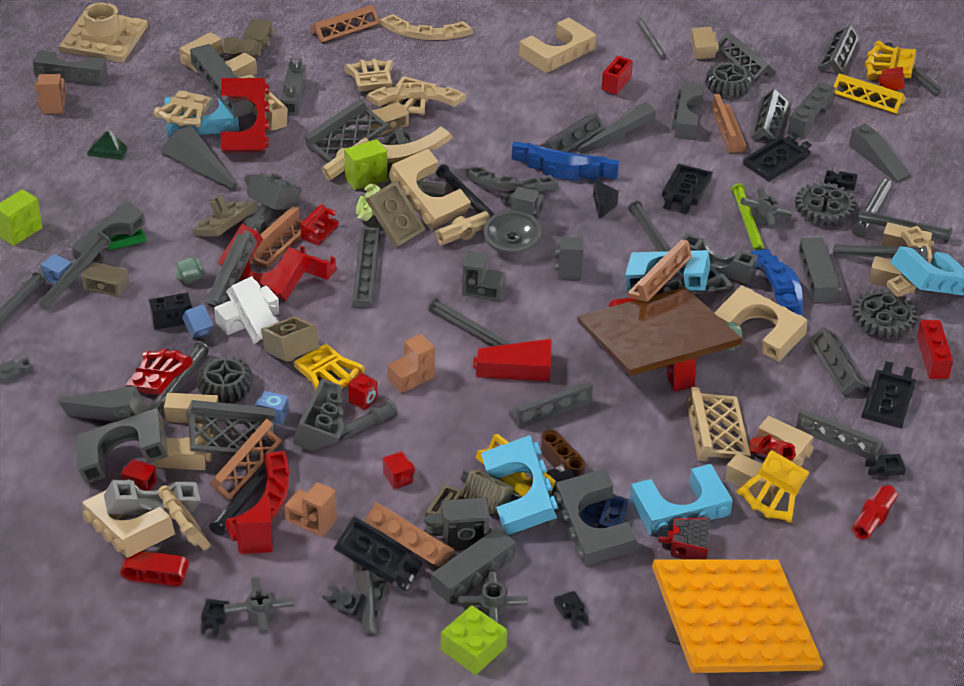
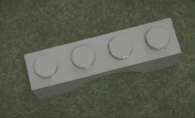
(126, 498)

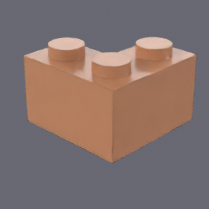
(51, 93)
(415, 366)
(313, 509)

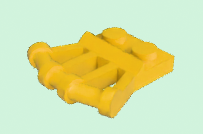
(896, 56)
(323, 360)
(781, 473)

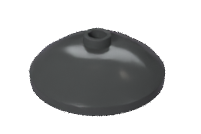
(512, 231)

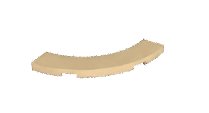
(425, 32)
(416, 90)
(432, 141)
(914, 238)

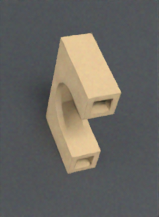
(547, 57)
(240, 65)
(433, 210)
(881, 268)
(747, 304)
(179, 449)
(742, 468)
(127, 535)

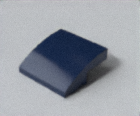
(605, 513)

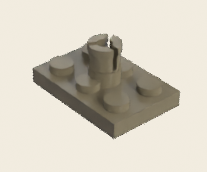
(395, 214)
(223, 216)

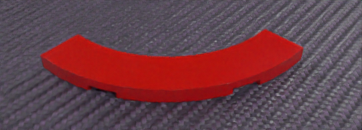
(276, 487)

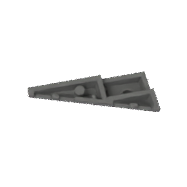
(634, 118)
(191, 150)
(714, 283)
(375, 592)

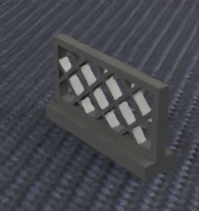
(338, 125)
(231, 415)

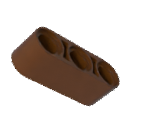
(561, 453)

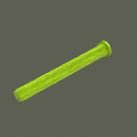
(738, 191)

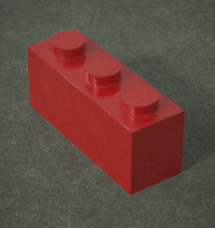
(934, 349)

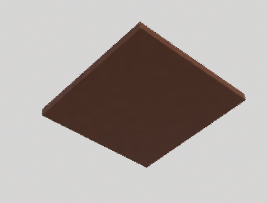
(659, 331)

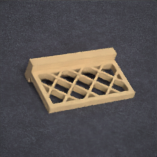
(702, 425)

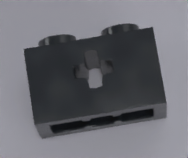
(169, 310)

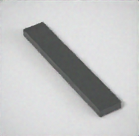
(366, 267)

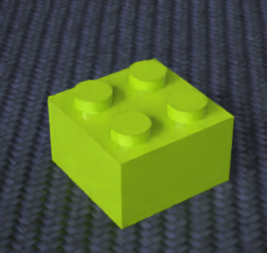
(365, 164)
(19, 217)
(473, 639)

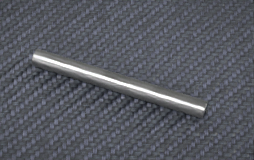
(651, 38)

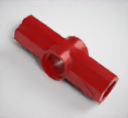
(763, 445)
(874, 512)

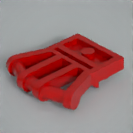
(161, 373)

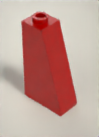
(515, 361)

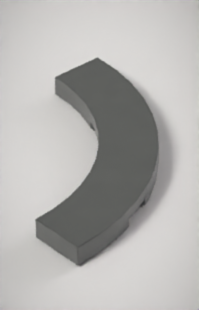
(488, 178)

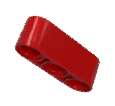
(155, 568)

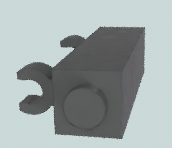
(294, 87)

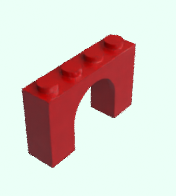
(253, 139)
(283, 277)

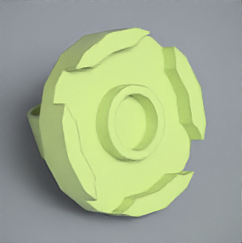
(363, 209)

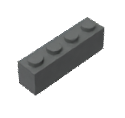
(818, 269)
(473, 565)

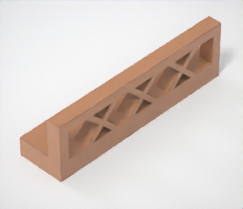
(345, 19)
(728, 126)
(274, 236)
(662, 272)
(249, 446)

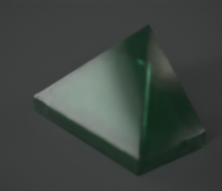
(108, 147)

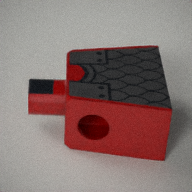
(688, 538)

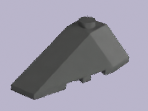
(878, 152)
(105, 405)
(322, 419)

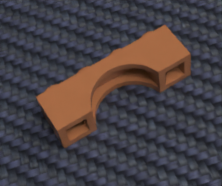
(409, 535)

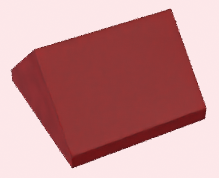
(255, 529)

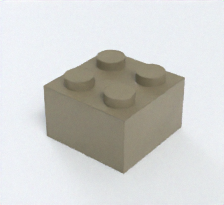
(290, 338)

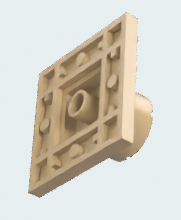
(103, 33)

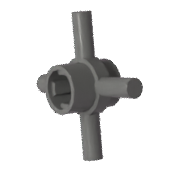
(765, 208)
(493, 598)
(259, 605)

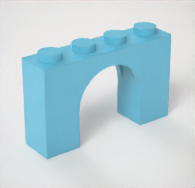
(214, 123)
(694, 271)
(941, 275)
(537, 504)
(660, 514)

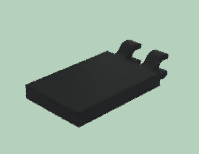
(777, 157)
(687, 186)
(889, 396)
(378, 553)

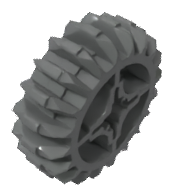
(729, 79)
(225, 378)

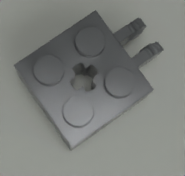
(272, 190)
(460, 522)

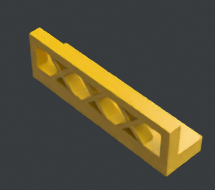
(869, 89)
(518, 480)

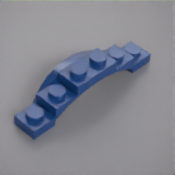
(565, 164)
(782, 280)

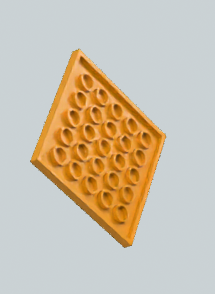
(736, 616)

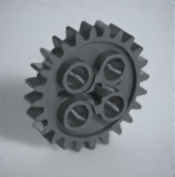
(839, 205)
(884, 313)

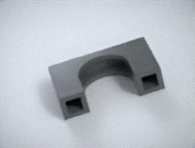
(96, 444)
(592, 543)

